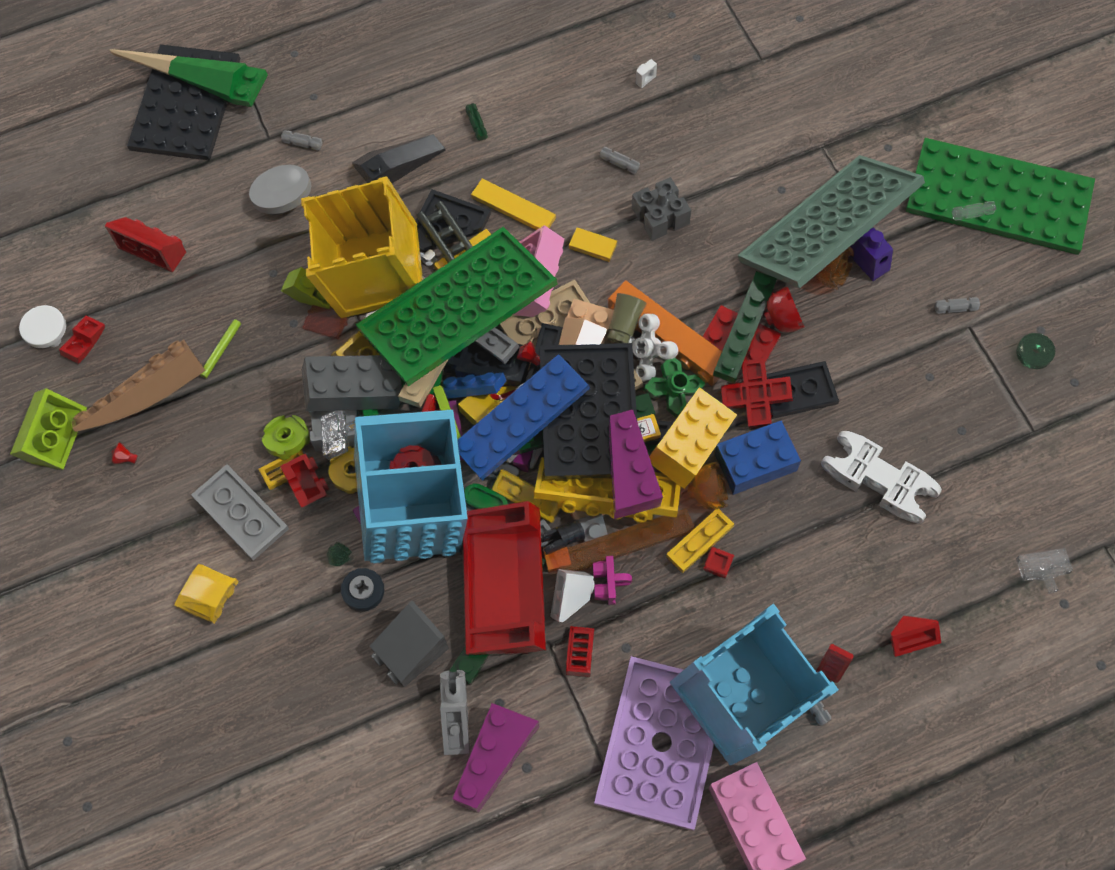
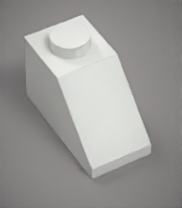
(570, 593)

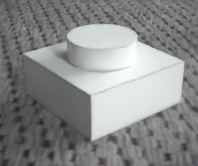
(646, 73)

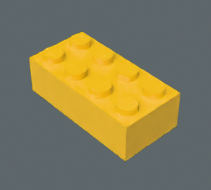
(692, 438)

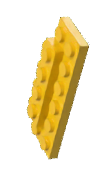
(596, 495)

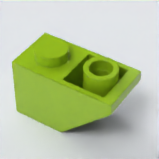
(302, 290)

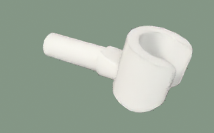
(428, 258)

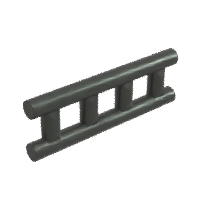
(438, 237)

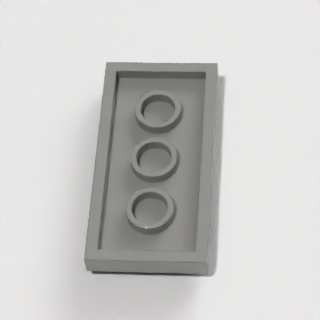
(240, 512)

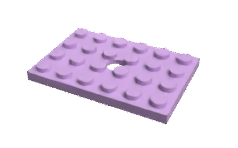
(637, 776)

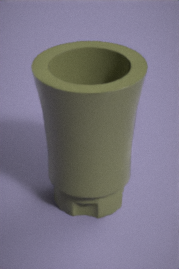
(625, 317)

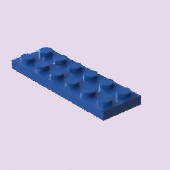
(521, 416)

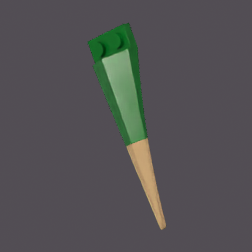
(225, 79)

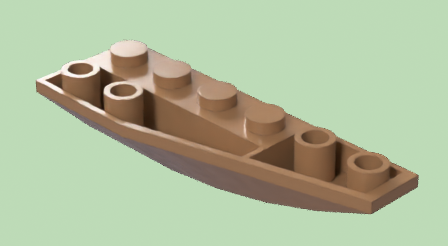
(146, 387)

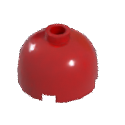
(783, 312)

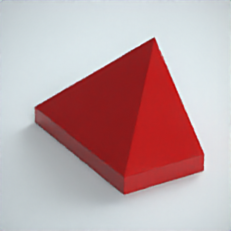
(914, 634)

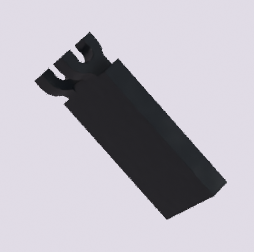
(477, 362)

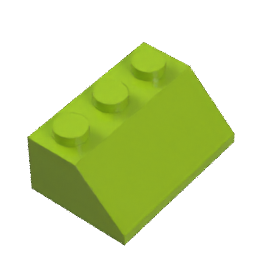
(47, 430)

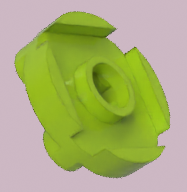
(288, 446)

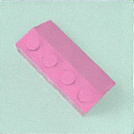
(547, 249)

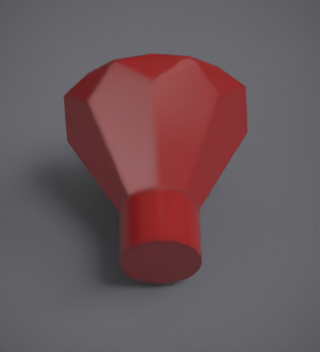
(528, 353)
(122, 454)

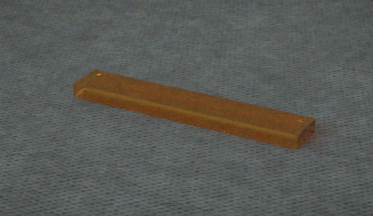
(624, 541)

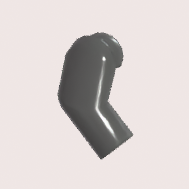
(508, 467)

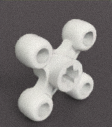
(649, 347)

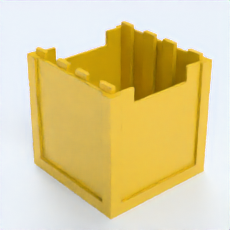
(362, 247)

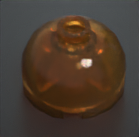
(836, 271)
(709, 488)

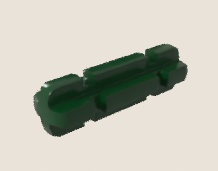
(476, 122)

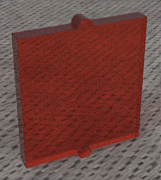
(325, 322)

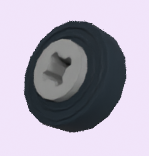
(366, 597)

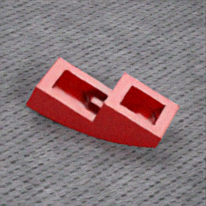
(84, 338)

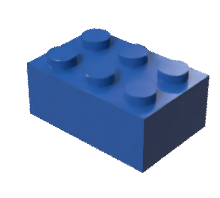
(757, 457)

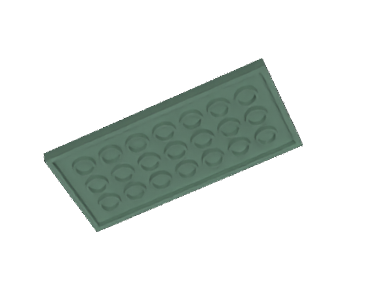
(830, 220)

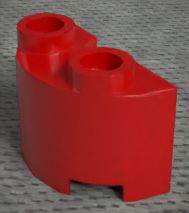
(414, 457)
(303, 479)

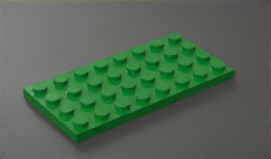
(1030, 199)
(456, 305)

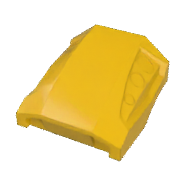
(205, 593)

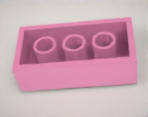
(756, 820)

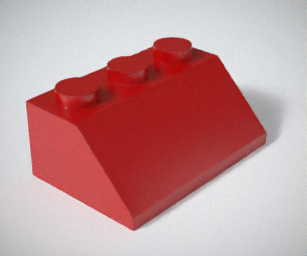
(146, 242)

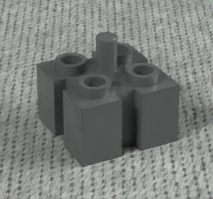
(661, 208)

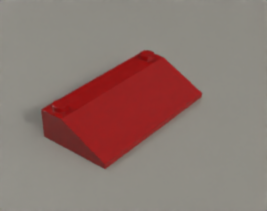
(503, 580)

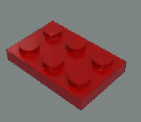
(721, 326)

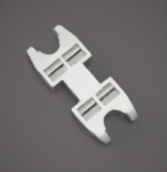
(881, 476)

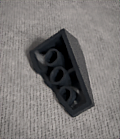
(398, 159)

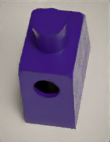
(873, 254)

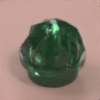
(338, 554)

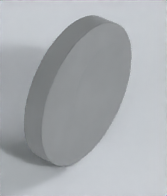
(280, 189)

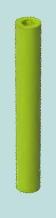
(220, 348)

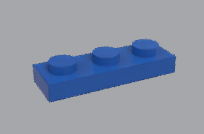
(473, 385)

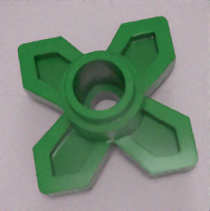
(673, 385)

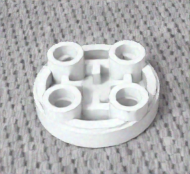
(43, 327)

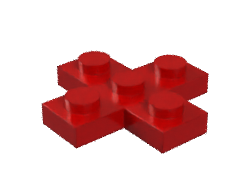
(757, 393)

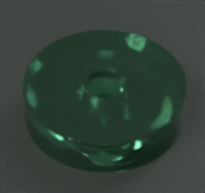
(1029, 357)

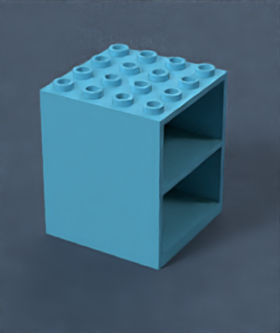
(413, 507)

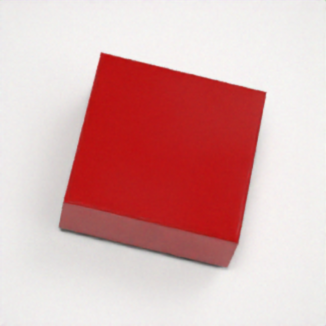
(718, 562)

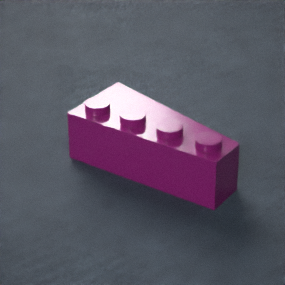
(631, 470)
(495, 750)

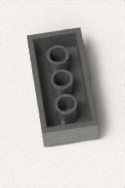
(349, 383)

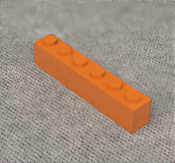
(693, 350)

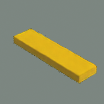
(512, 205)

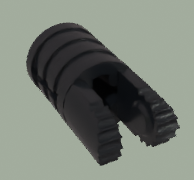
(565, 535)

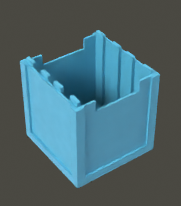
(751, 687)

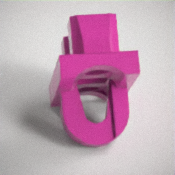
(607, 591)

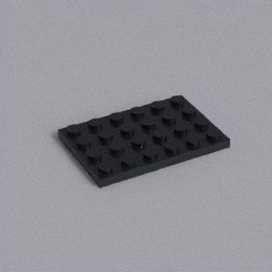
(177, 115)
(579, 437)

